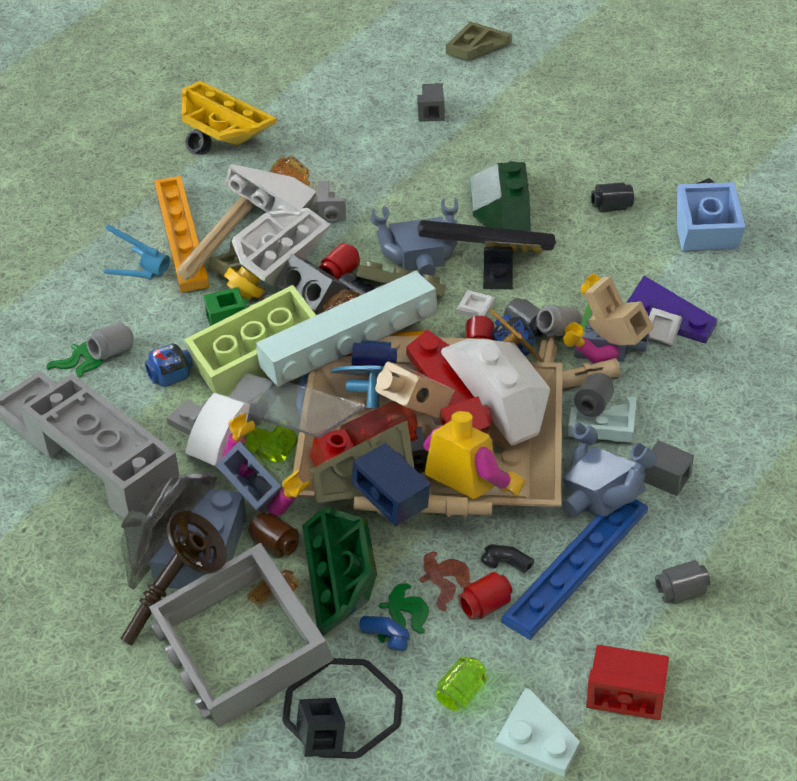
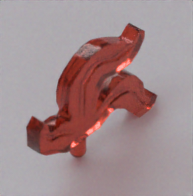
(436, 572)

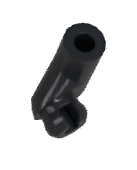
(508, 554)

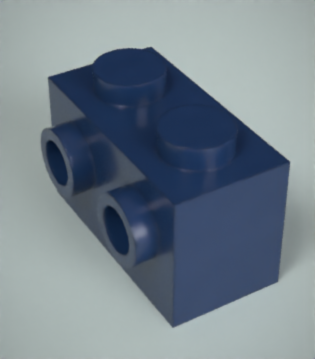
(391, 484)

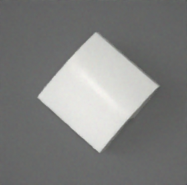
(212, 429)

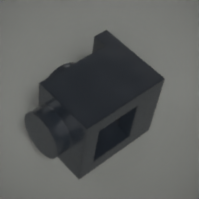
(320, 727)

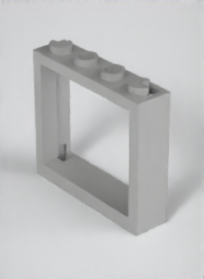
(211, 589)

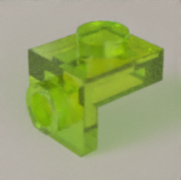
(272, 445)

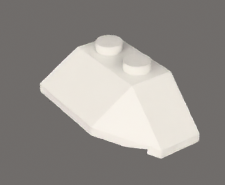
(274, 237)
(503, 383)

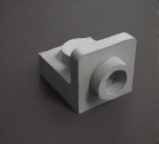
(329, 207)
(185, 416)

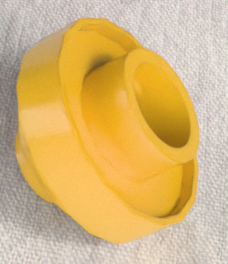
(245, 281)

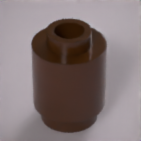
(274, 534)

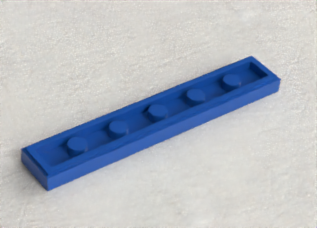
(571, 569)

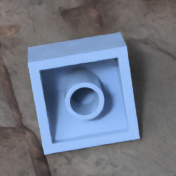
(709, 216)

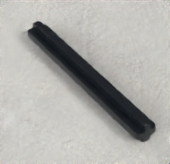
(480, 234)

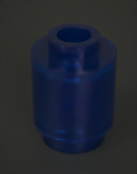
(373, 353)

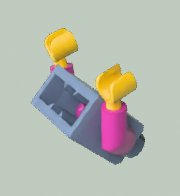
(588, 343)
(253, 476)

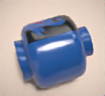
(519, 324)
(168, 365)

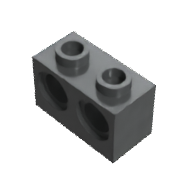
(312, 282)

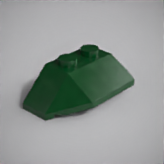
(502, 196)
(338, 565)

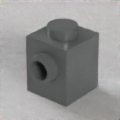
(671, 468)

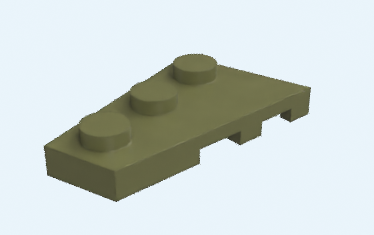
(374, 272)
(334, 477)

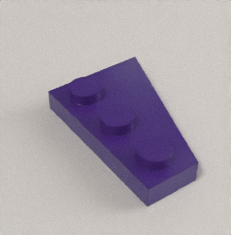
(695, 322)

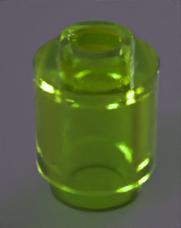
(461, 683)

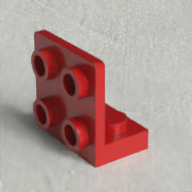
(627, 682)

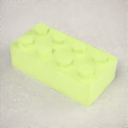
(229, 348)

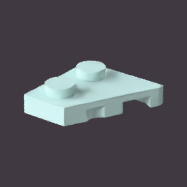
(613, 424)
(538, 736)

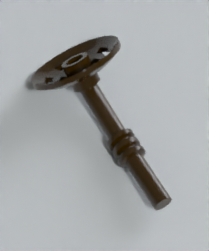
(185, 552)

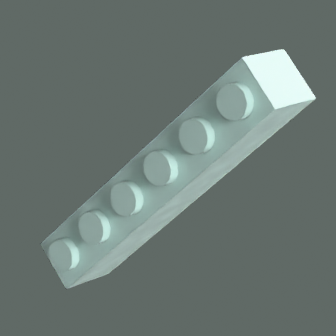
(334, 331)

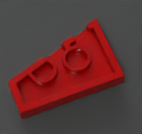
(427, 359)

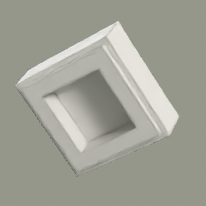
(475, 304)
(665, 326)

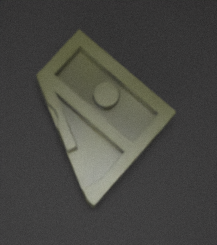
(477, 40)

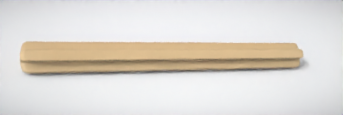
(214, 238)

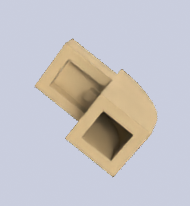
(613, 319)

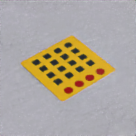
(516, 247)

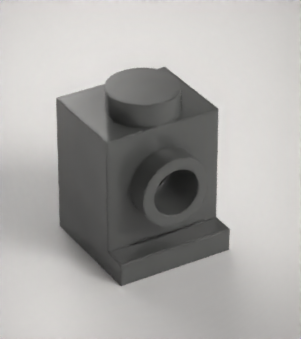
(431, 103)

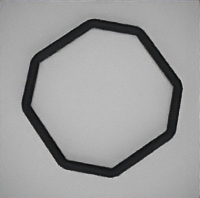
(343, 661)

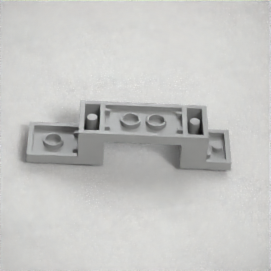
(94, 432)

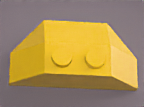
(222, 114)

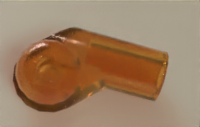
(262, 591)

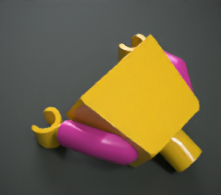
(465, 459)

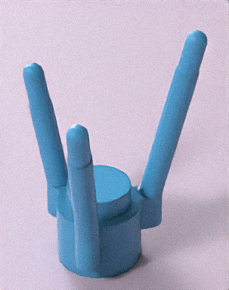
(151, 259)

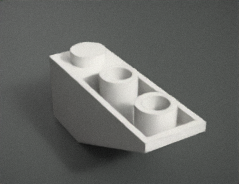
(269, 189)

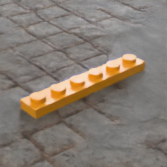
(179, 229)

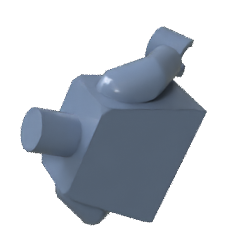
(404, 246)
(603, 480)

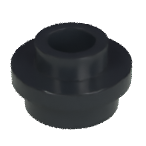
(192, 142)

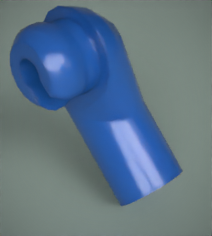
(388, 627)

